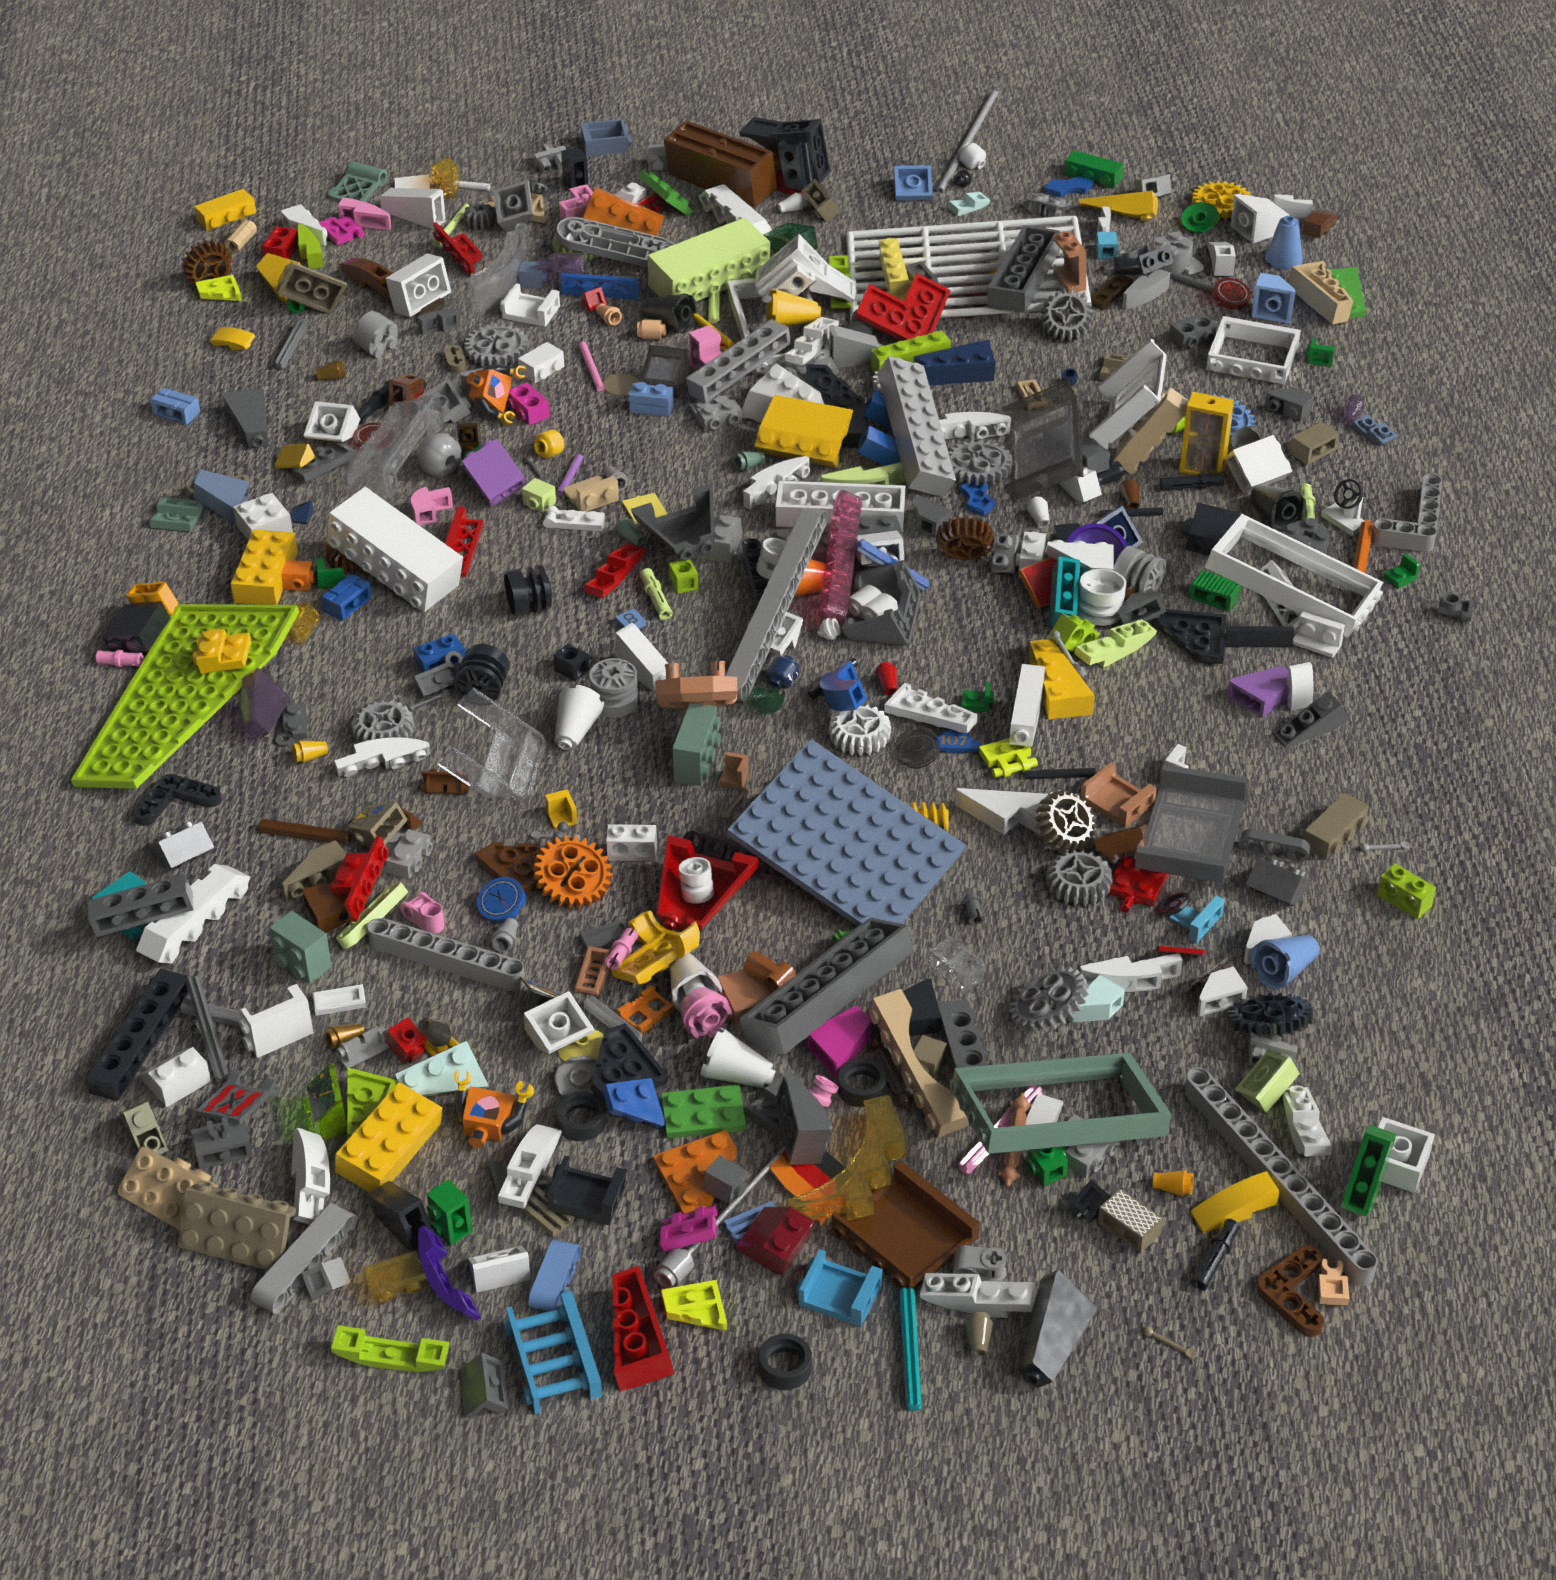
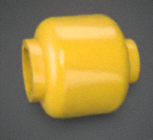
(548, 443)

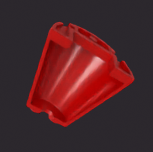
(726, 879)

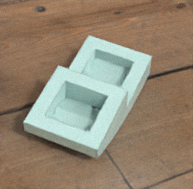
(971, 202)

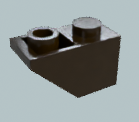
(468, 436)

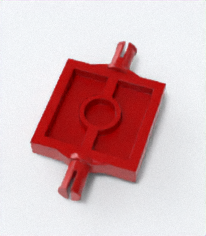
(1136, 886)

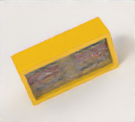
(1206, 434)

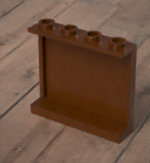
(910, 1230)

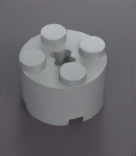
(1181, 251)
(375, 334)

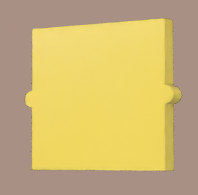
(641, 500)

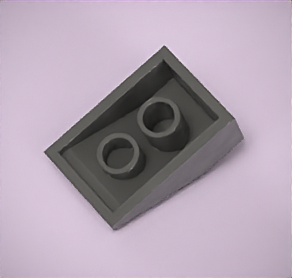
(801, 1121)

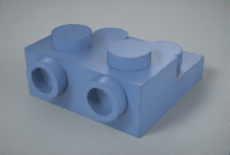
(913, 182)

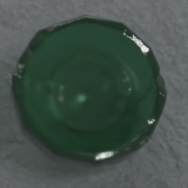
(767, 700)

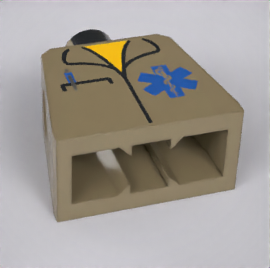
(377, 820)

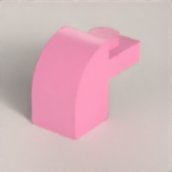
(426, 503)

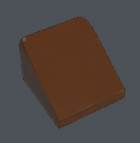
(412, 822)

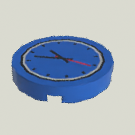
(500, 899)

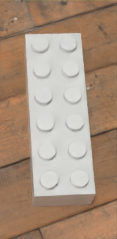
(876, 500)

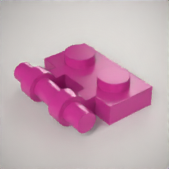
(342, 230)
(688, 1228)

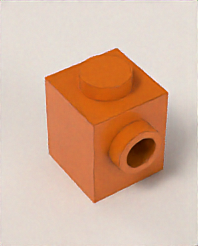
(298, 575)

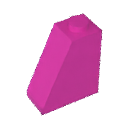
(840, 1039)

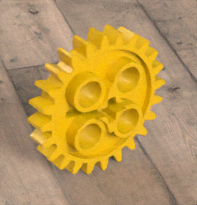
(1219, 195)

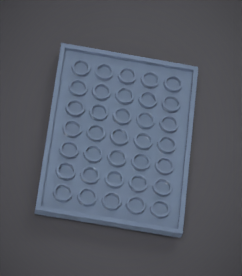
(846, 839)

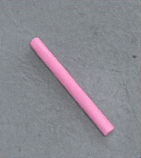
(591, 366)

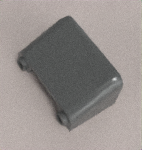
(893, 626)

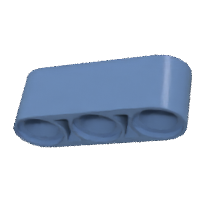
(554, 1275)

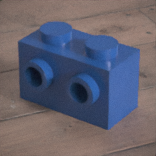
(434, 652)

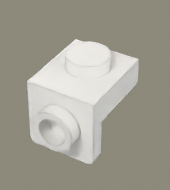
(1176, 757)

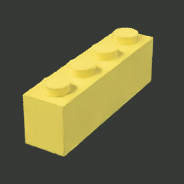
(893, 267)

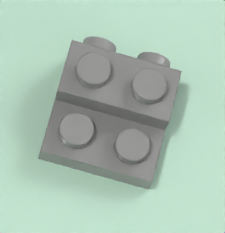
(451, 402)
(717, 413)
(406, 853)
(1088, 1157)

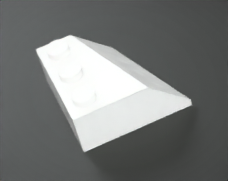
(776, 382)

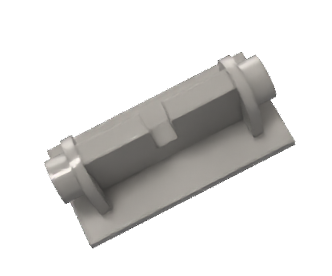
(361, 1049)

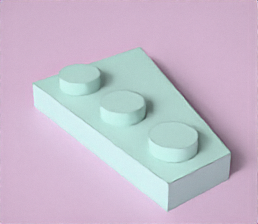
(437, 1073)

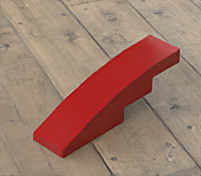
(617, 567)

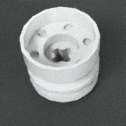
(1101, 596)

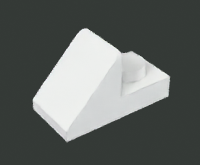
(787, 634)

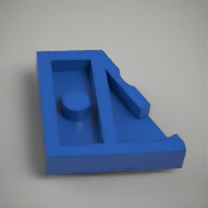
(635, 1101)

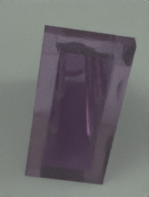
(260, 704)

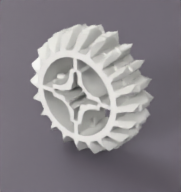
(860, 730)

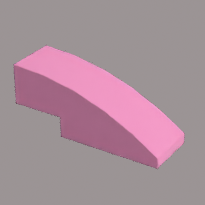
(365, 214)

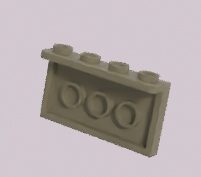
(234, 1225)

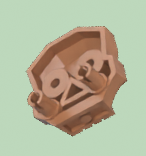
(711, 690)

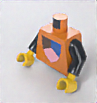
(491, 390)
(489, 1112)

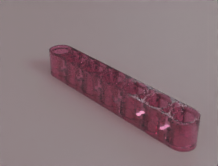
(840, 556)

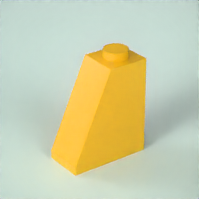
(271, 270)

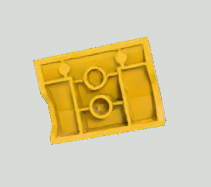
(803, 429)

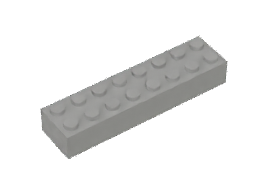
(916, 427)

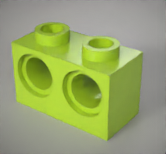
(1074, 631)
(1406, 891)

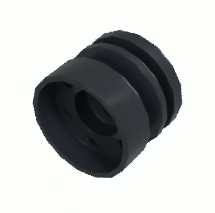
(531, 589)
(483, 669)

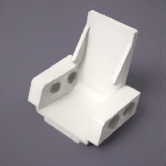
(802, 261)

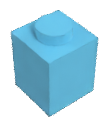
(1106, 245)

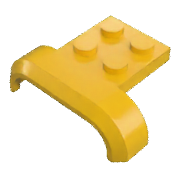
(659, 948)

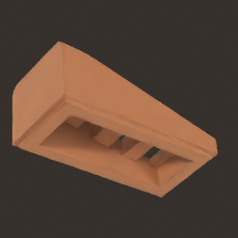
(593, 954)

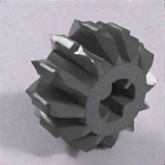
(479, 216)

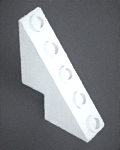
(1000, 808)

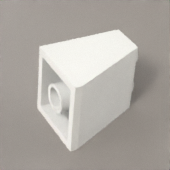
(1255, 217)

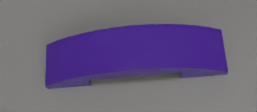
(431, 1253)

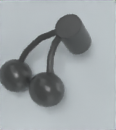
(562, 828)

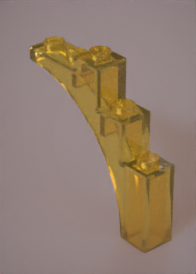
(869, 1169)

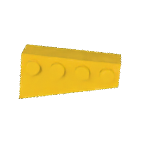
(1063, 688)

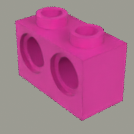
(528, 403)

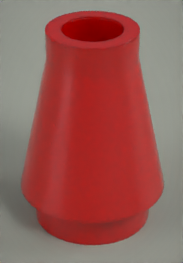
(887, 677)

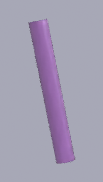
(570, 474)

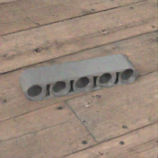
(308, 1251)

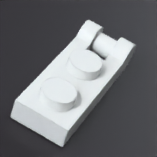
(573, 519)

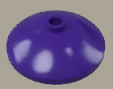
(1096, 533)

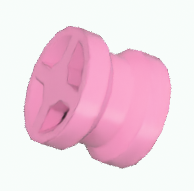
(823, 1090)

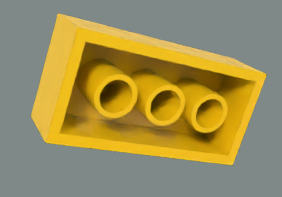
(260, 568)
(388, 1138)

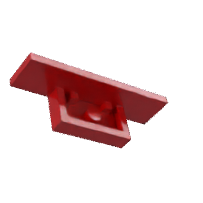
(459, 247)
(358, 876)

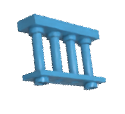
(580, 1357)

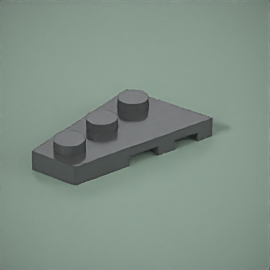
(325, 460)

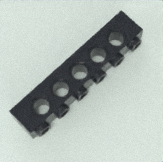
(137, 1035)

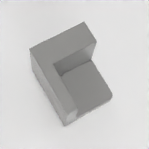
(326, 1277)

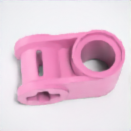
(424, 913)

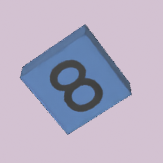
(629, 617)

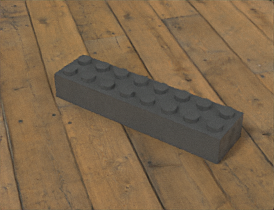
(826, 985)

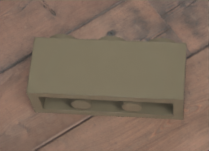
(1336, 825)

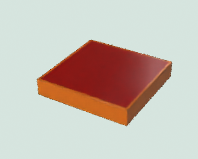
(1038, 581)

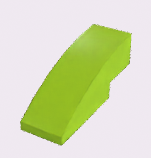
(309, 247)

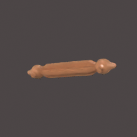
(1012, 1158)

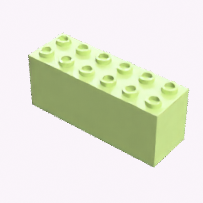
(708, 261)

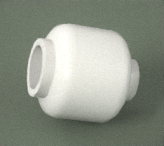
(972, 156)

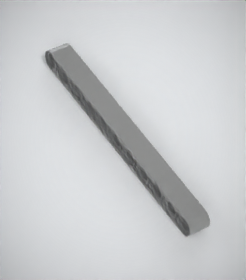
(776, 600)
(1294, 1190)

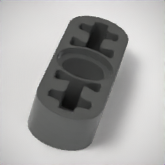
(1284, 841)

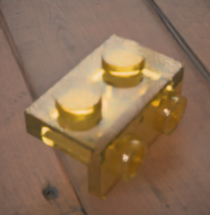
(304, 623)
(394, 1276)

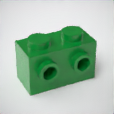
(449, 1212)

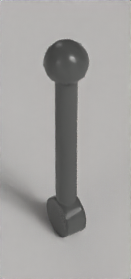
(529, 460)
(444, 693)

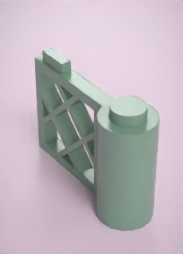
(363, 176)

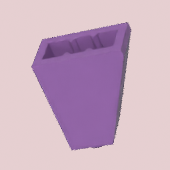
(1260, 690)

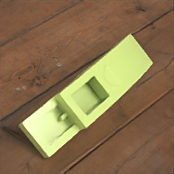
(884, 475)
(1119, 643)

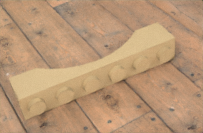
(940, 1107)

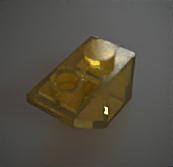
(447, 176)

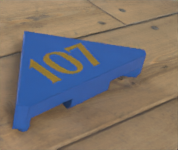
(957, 742)

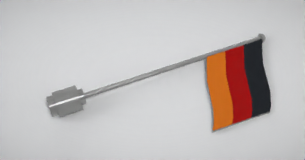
(793, 1178)

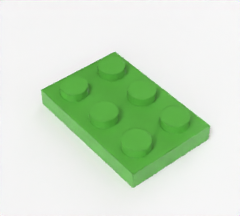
(663, 189)
(703, 1111)

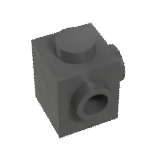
(725, 1180)

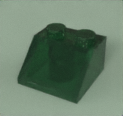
(785, 233)

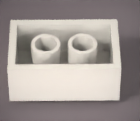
(416, 281)

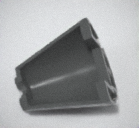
(686, 531)

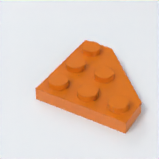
(685, 1169)

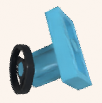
(1197, 922)

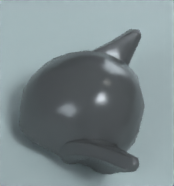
(1243, 437)

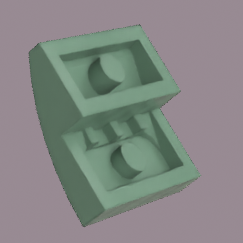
(176, 514)

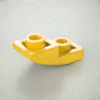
(235, 338)

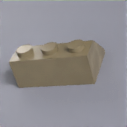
(310, 287)

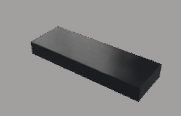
(1259, 636)

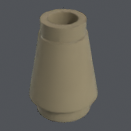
(978, 1332)

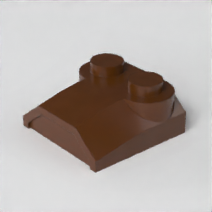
(1121, 841)

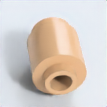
(651, 329)

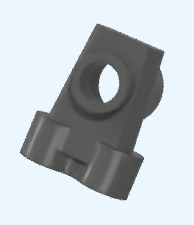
(1452, 606)

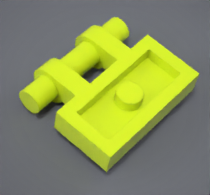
(1002, 752)

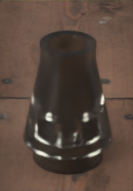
(435, 1032)

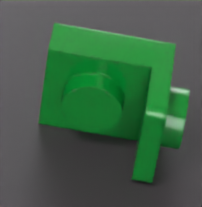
(1319, 354)
(1403, 573)
(978, 700)

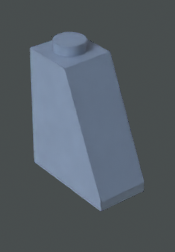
(220, 492)

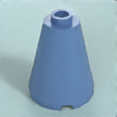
(1285, 245)
(1283, 959)

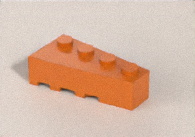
(622, 213)

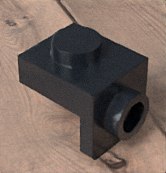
(1088, 1201)

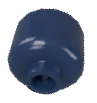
(782, 672)

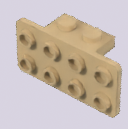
(160, 1184)

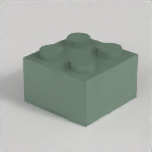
(300, 947)

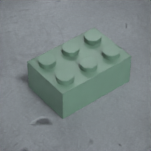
(696, 744)

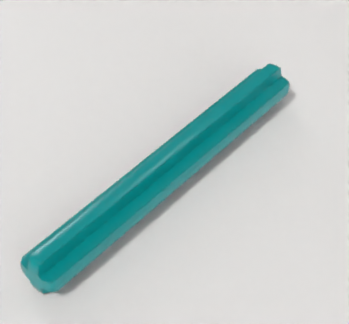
(910, 1349)

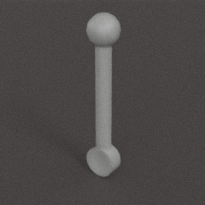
(536, 835)
(1403, 845)

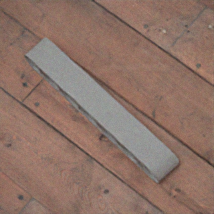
(446, 954)

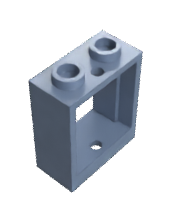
(605, 137)

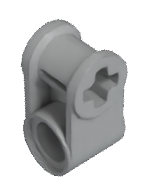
(980, 1261)

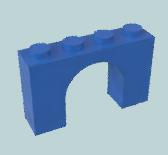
(875, 443)

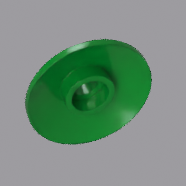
(1200, 217)

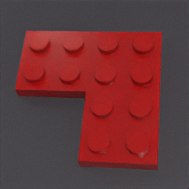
(905, 318)

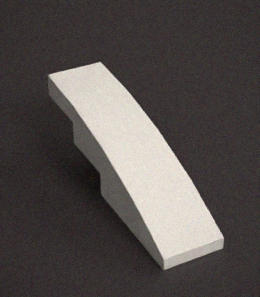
(811, 342)

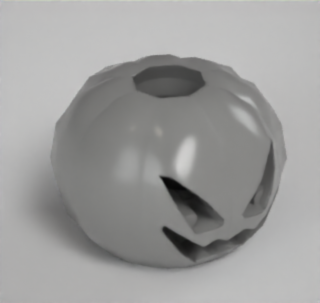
(439, 455)

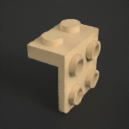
(593, 493)

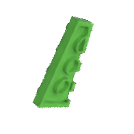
(1350, 281)

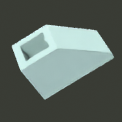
(1102, 1002)

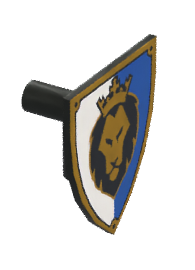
(539, 992)

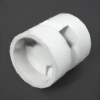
(770, 554)
(696, 880)

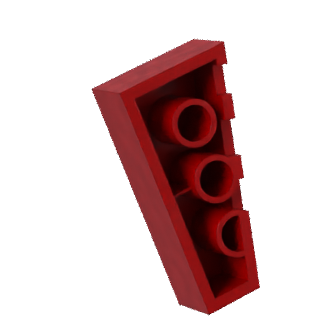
(637, 1333)

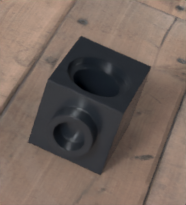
(571, 662)

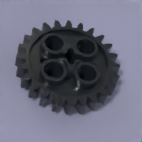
(1270, 1015)

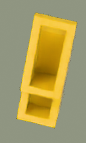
(1236, 1202)

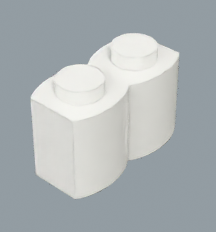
(870, 603)

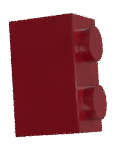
(776, 1237)

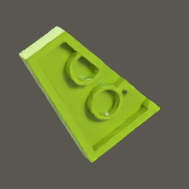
(364, 1094)

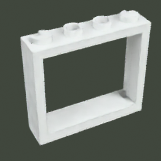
(1258, 333)

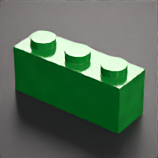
(1100, 170)
(1368, 1170)

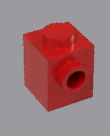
(406, 1040)

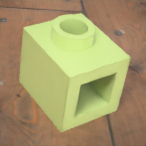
(539, 495)

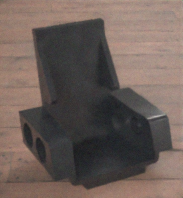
(801, 138)

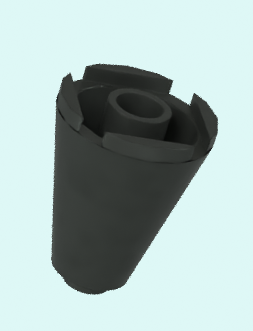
(673, 311)
(1278, 505)

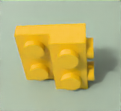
(220, 651)

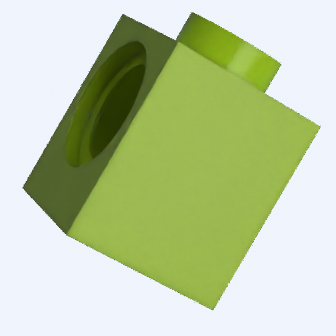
(683, 576)

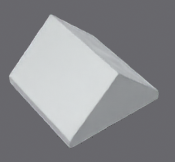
(500, 1268)

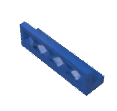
(611, 286)

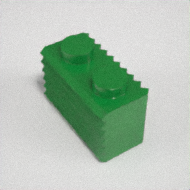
(1215, 590)

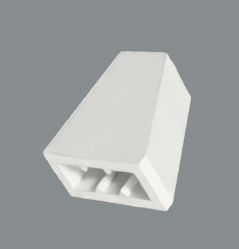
(636, 649)

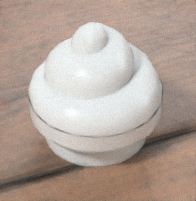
(829, 629)

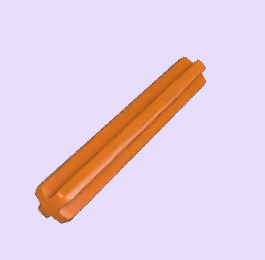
(1363, 546)

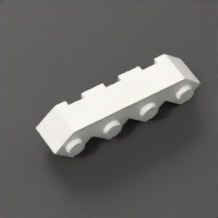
(730, 207)
(162, 939)

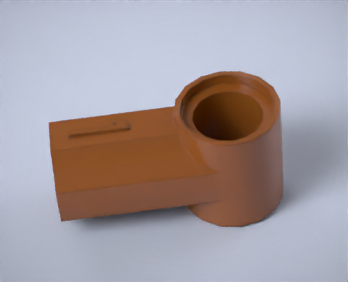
(768, 971)

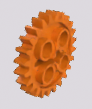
(554, 859)

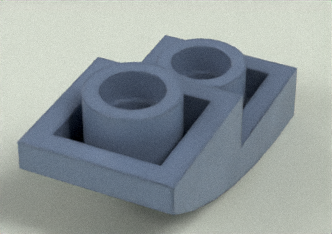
(1371, 430)

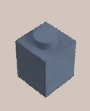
(531, 275)

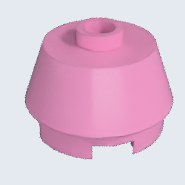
(704, 1012)

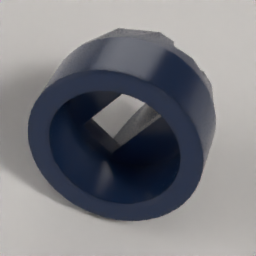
(1070, 374)

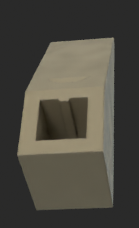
(321, 860)

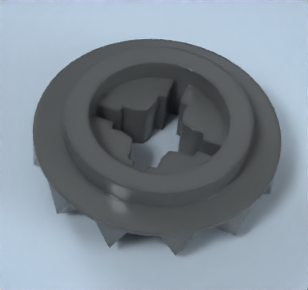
(539, 188)

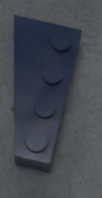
(959, 364)

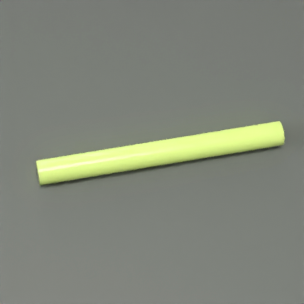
(453, 223)

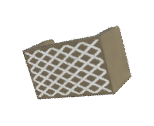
(1130, 1220)

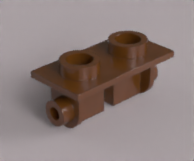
(436, 780)

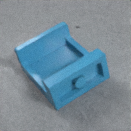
(838, 1290)

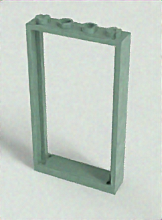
(1151, 1123)

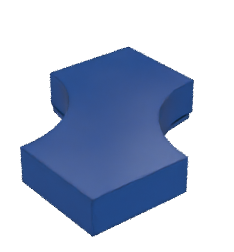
(1063, 187)
(978, 501)

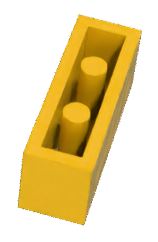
(225, 209)

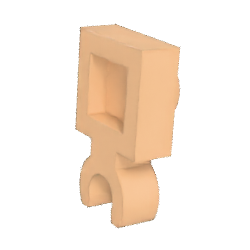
(1332, 1286)

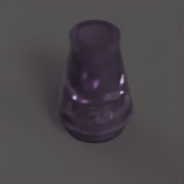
(1353, 407)

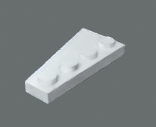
(921, 708)

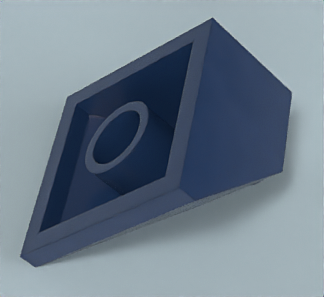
(1122, 523)

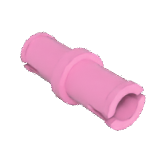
(119, 658)
(621, 948)

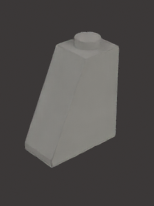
(850, 346)

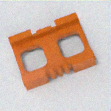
(640, 1005)

